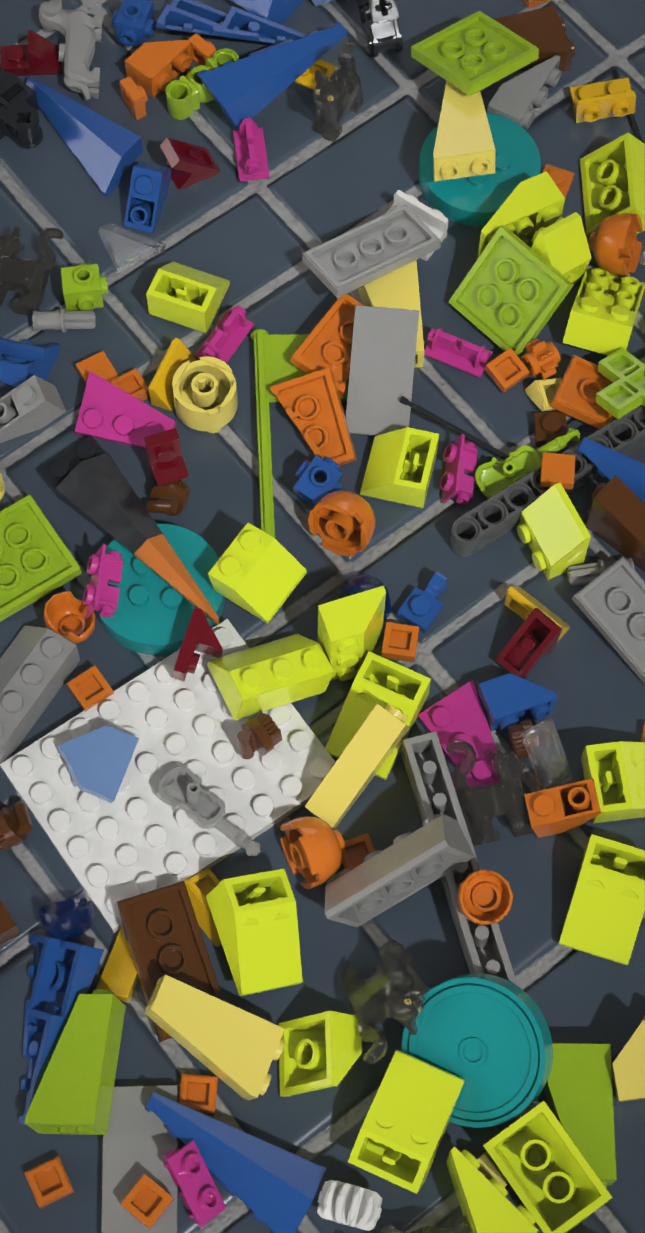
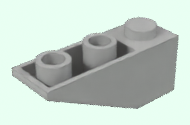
(524, 93)
(29, 408)

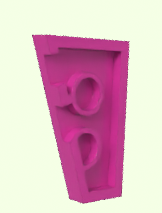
(117, 416)
(463, 718)

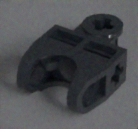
(380, 25)
(19, 112)

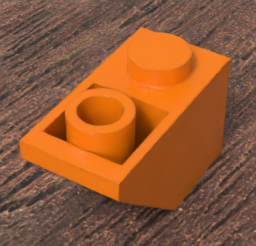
(158, 64)
(562, 807)

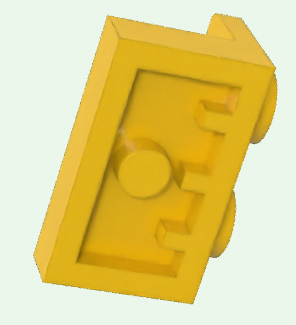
(602, 100)

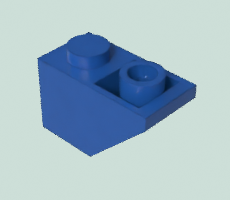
(147, 195)
(514, 699)

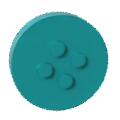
(477, 198)
(149, 610)
(489, 1038)

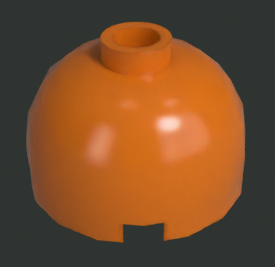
(616, 244)
(343, 522)
(312, 849)

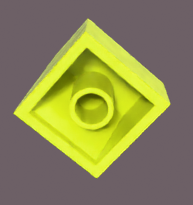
(554, 532)
(256, 573)

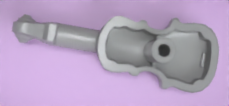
(183, 791)

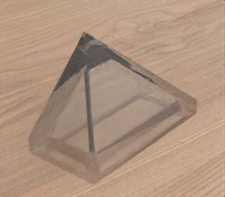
(128, 247)
(547, 754)

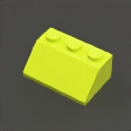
(614, 181)
(350, 630)
(271, 675)
(547, 1171)

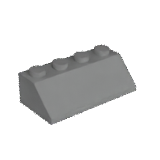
(29, 680)
(397, 871)

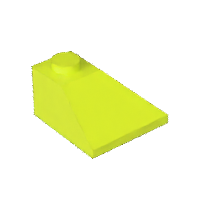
(317, 1051)

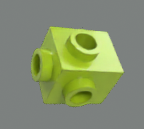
(83, 287)

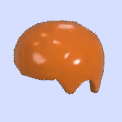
(68, 617)
(485, 897)

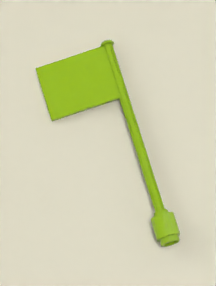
(272, 367)

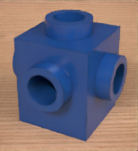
(134, 22)
(308, 488)

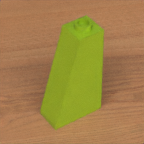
(82, 1071)
(582, 1101)

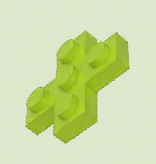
(628, 383)

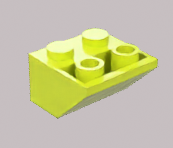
(564, 246)
(186, 296)
(401, 466)

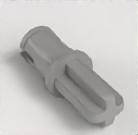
(63, 320)
(588, 572)

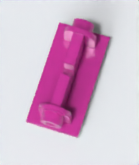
(250, 151)
(226, 335)
(457, 352)
(459, 458)
(98, 594)
(196, 1183)

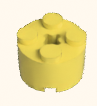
(205, 394)

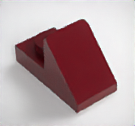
(34, 59)
(188, 162)
(165, 457)
(197, 638)
(529, 644)

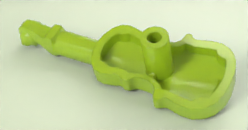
(498, 475)

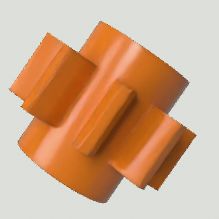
(541, 358)

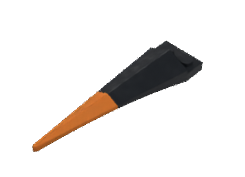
(97, 489)

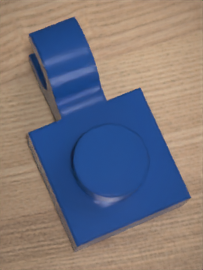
(423, 606)

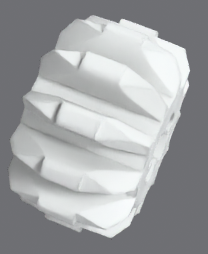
(349, 1205)

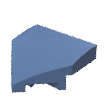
(99, 760)

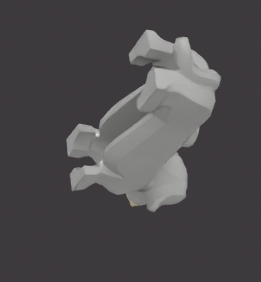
(79, 46)

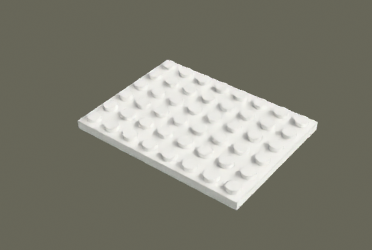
(138, 838)

